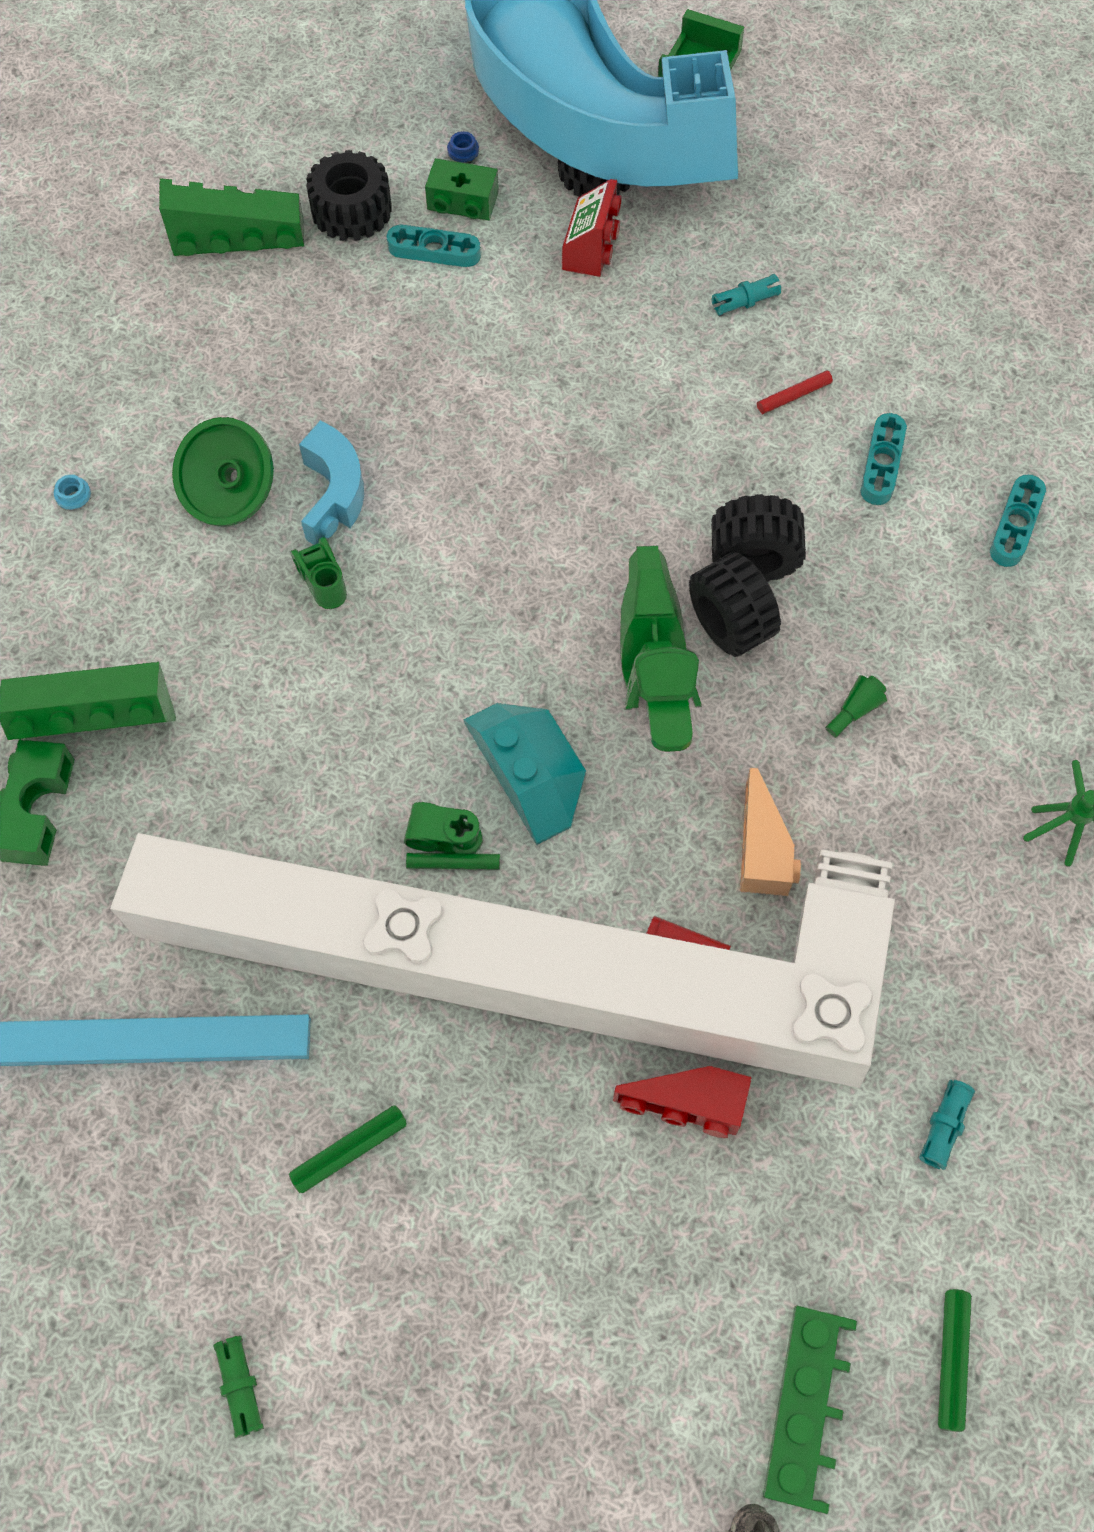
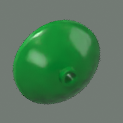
(205, 468)

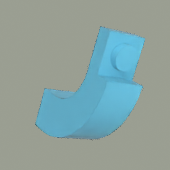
(336, 459)

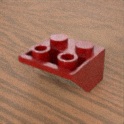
(591, 230)

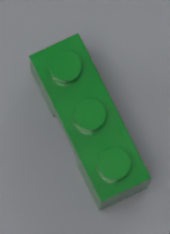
(33, 772)

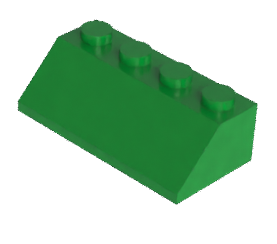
(84, 701)

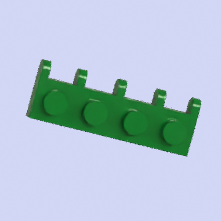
(804, 1407)

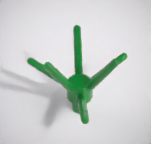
(1078, 811)

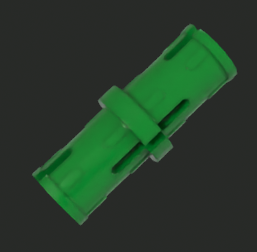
(238, 1386)

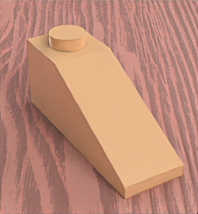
(767, 846)

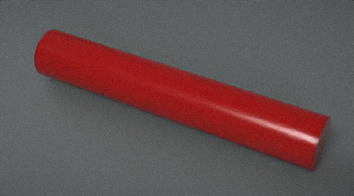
(794, 392)

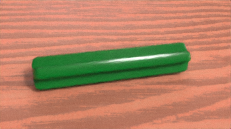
(347, 1149)
(954, 1360)

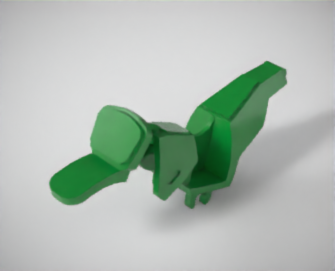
(655, 651)

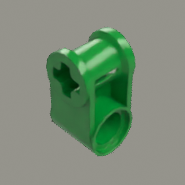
(318, 569)
(437, 827)

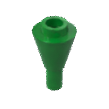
(863, 698)

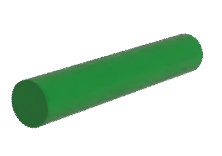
(452, 861)

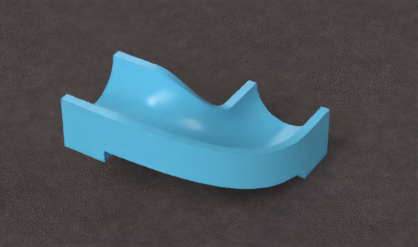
(586, 102)

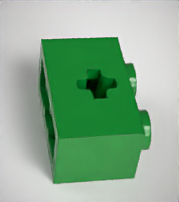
(462, 189)

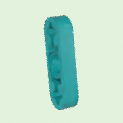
(410, 250)
(892, 449)
(1027, 511)

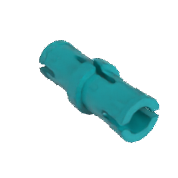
(746, 294)
(947, 1124)

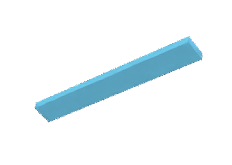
(154, 1040)

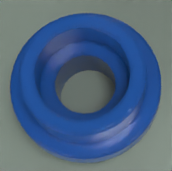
(463, 147)

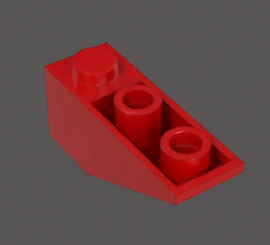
(695, 1096)

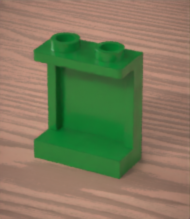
(706, 34)

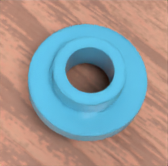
(67, 485)

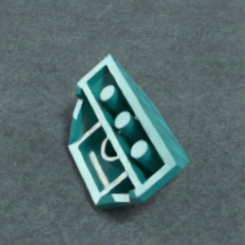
(531, 764)

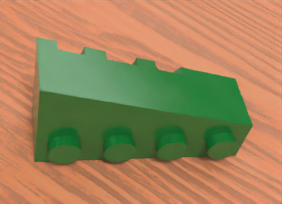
(228, 219)

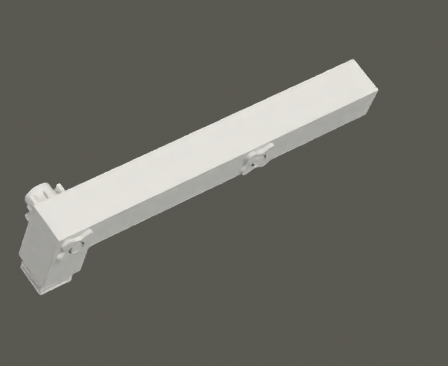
(538, 966)

